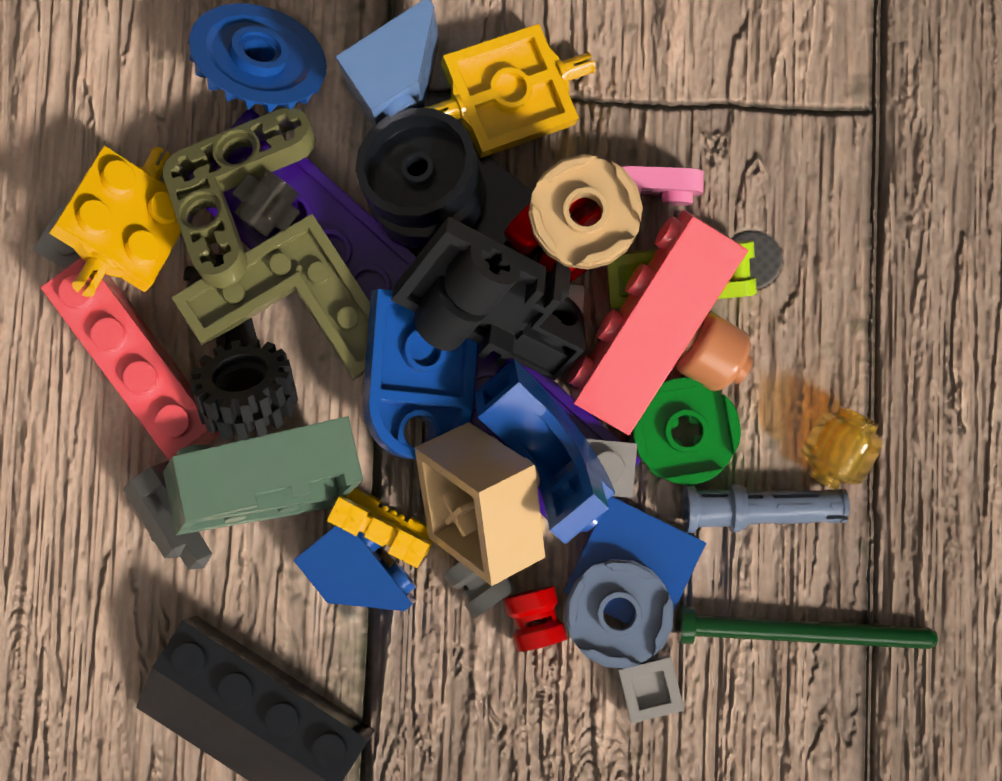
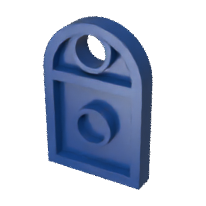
(412, 378)

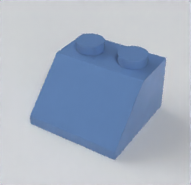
(393, 64)

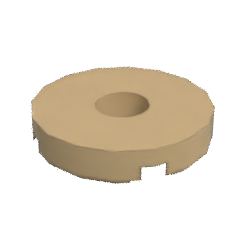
(585, 178)

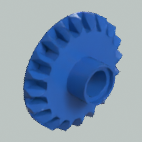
(257, 55)

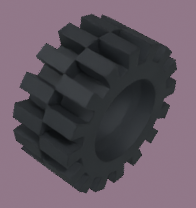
(249, 409)

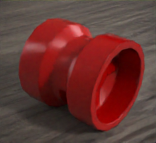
(533, 606)

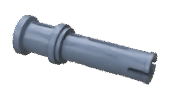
(739, 508)

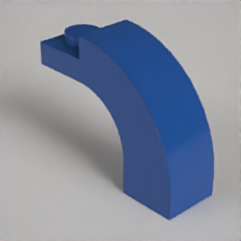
(538, 428)

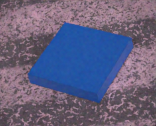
(646, 540)

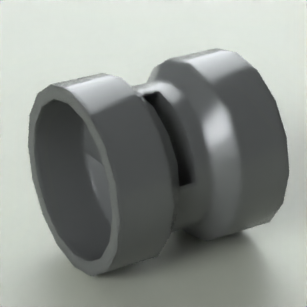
(478, 593)

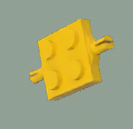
(511, 89)
(120, 221)

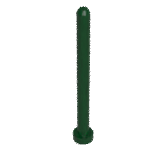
(694, 625)

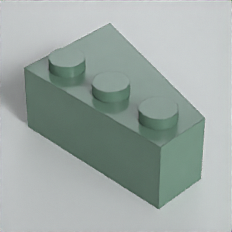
(262, 477)

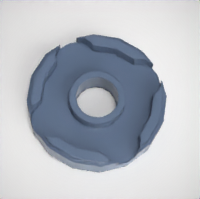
(648, 627)

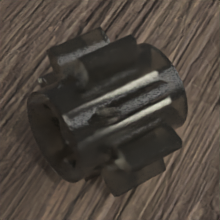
(266, 203)

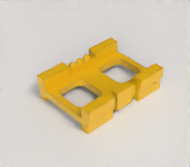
(362, 513)

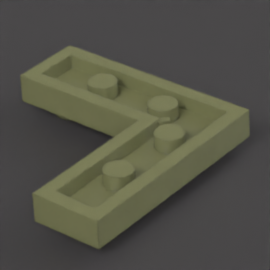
(288, 262)

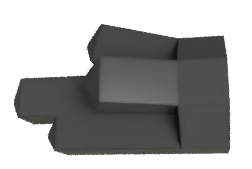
(150, 500)

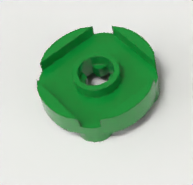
(709, 451)

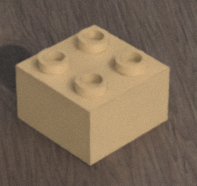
(481, 502)

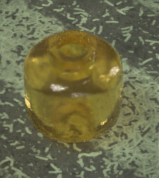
(842, 447)

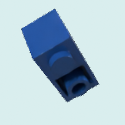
(353, 573)

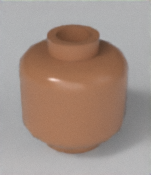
(716, 354)

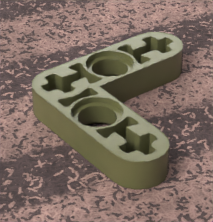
(209, 187)

